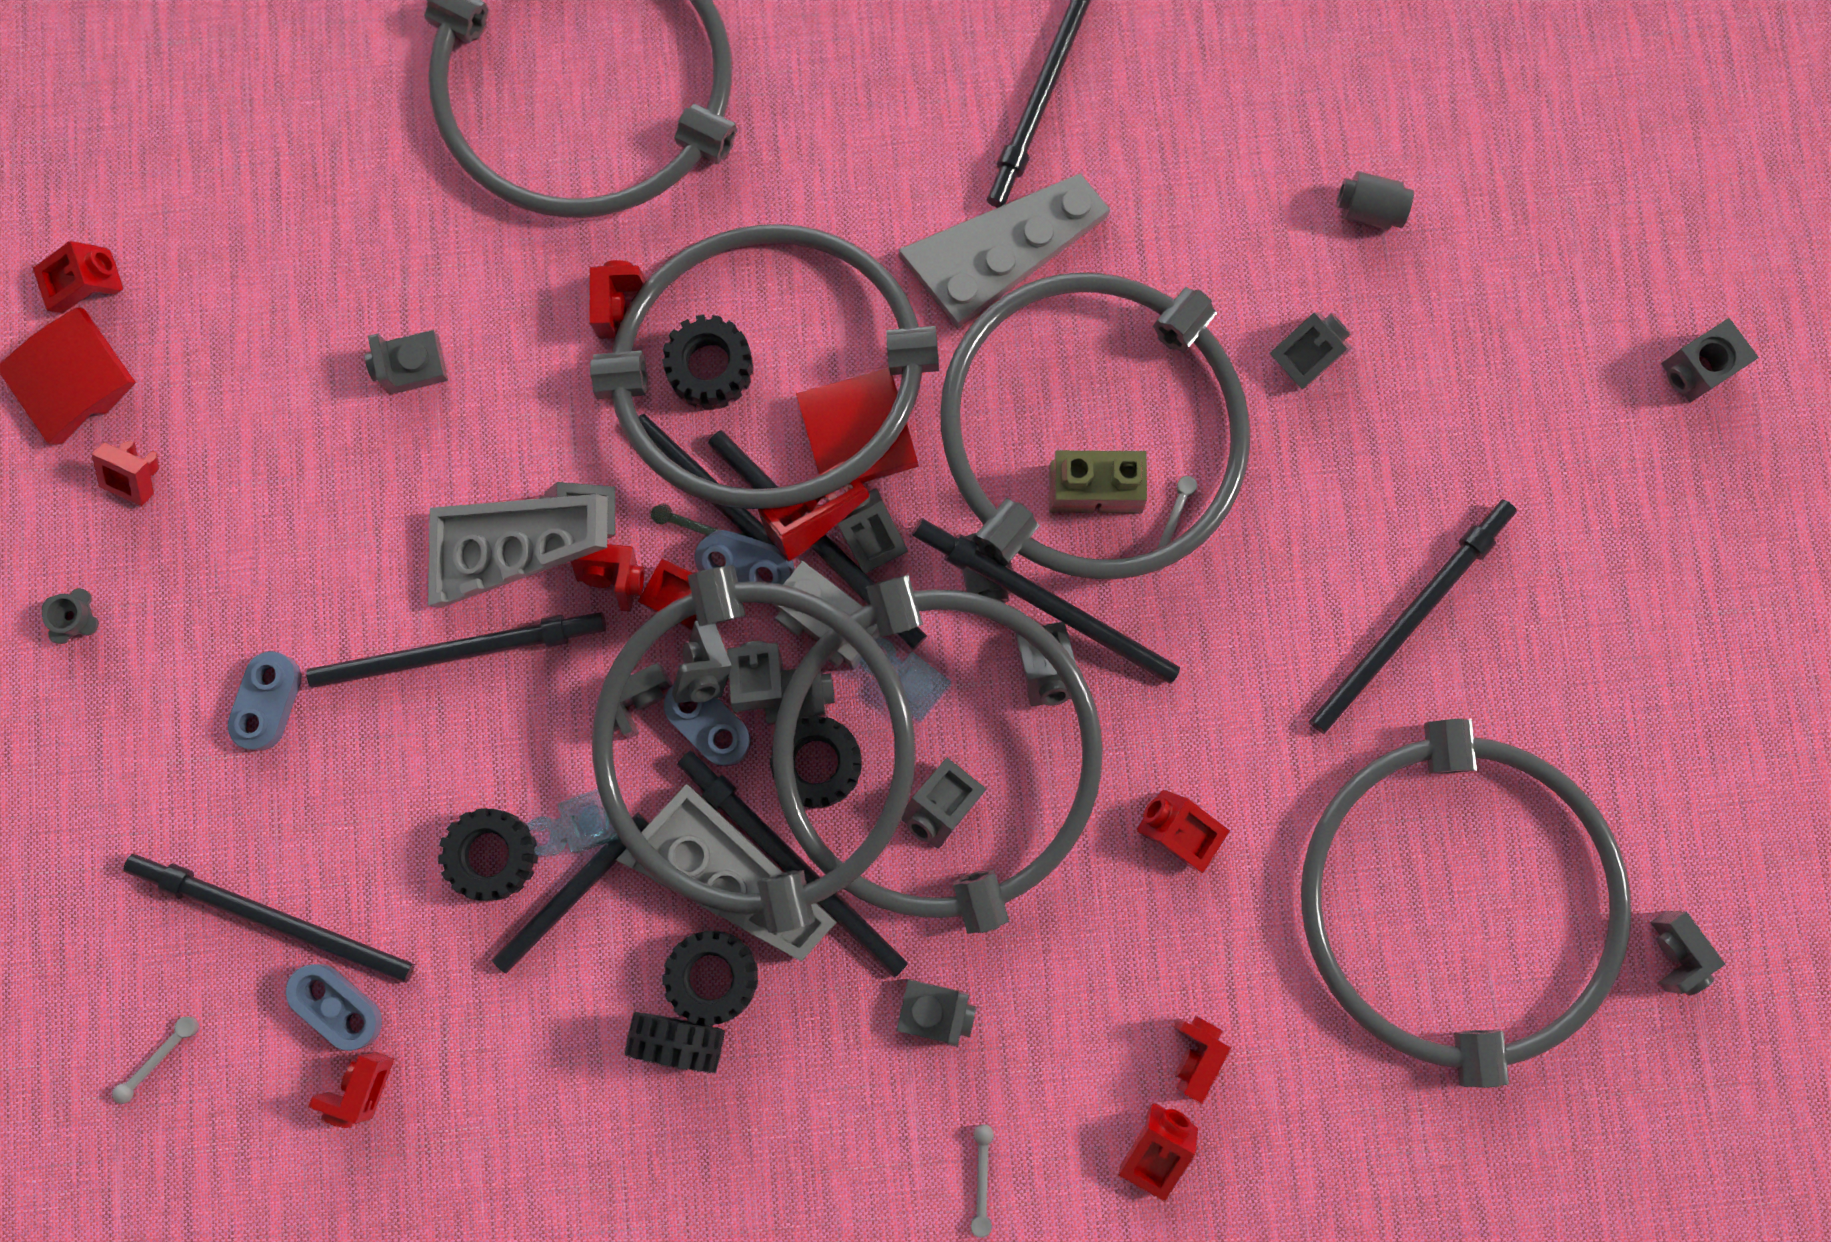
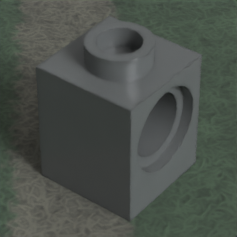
(1722, 347)

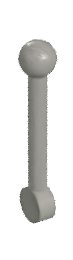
(1185, 487)
(184, 1028)
(981, 1223)

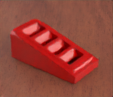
(795, 533)

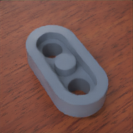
(746, 556)
(268, 702)
(704, 725)
(334, 1010)

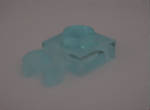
(919, 680)
(581, 825)

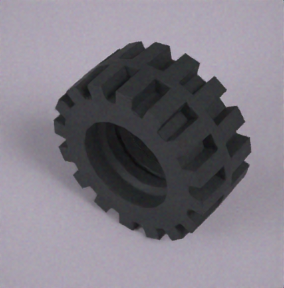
(698, 335)
(849, 761)
(456, 854)
(678, 985)
(674, 1042)

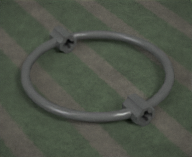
(699, 129)
(624, 371)
(1012, 524)
(978, 894)
(785, 896)
(1477, 1053)

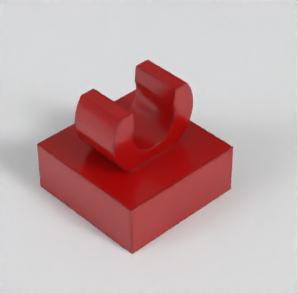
(125, 473)

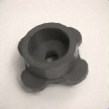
(55, 615)

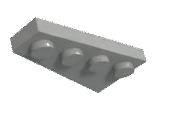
(997, 250)
(502, 542)
(716, 853)

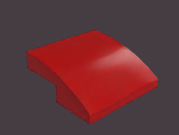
(65, 375)
(847, 415)

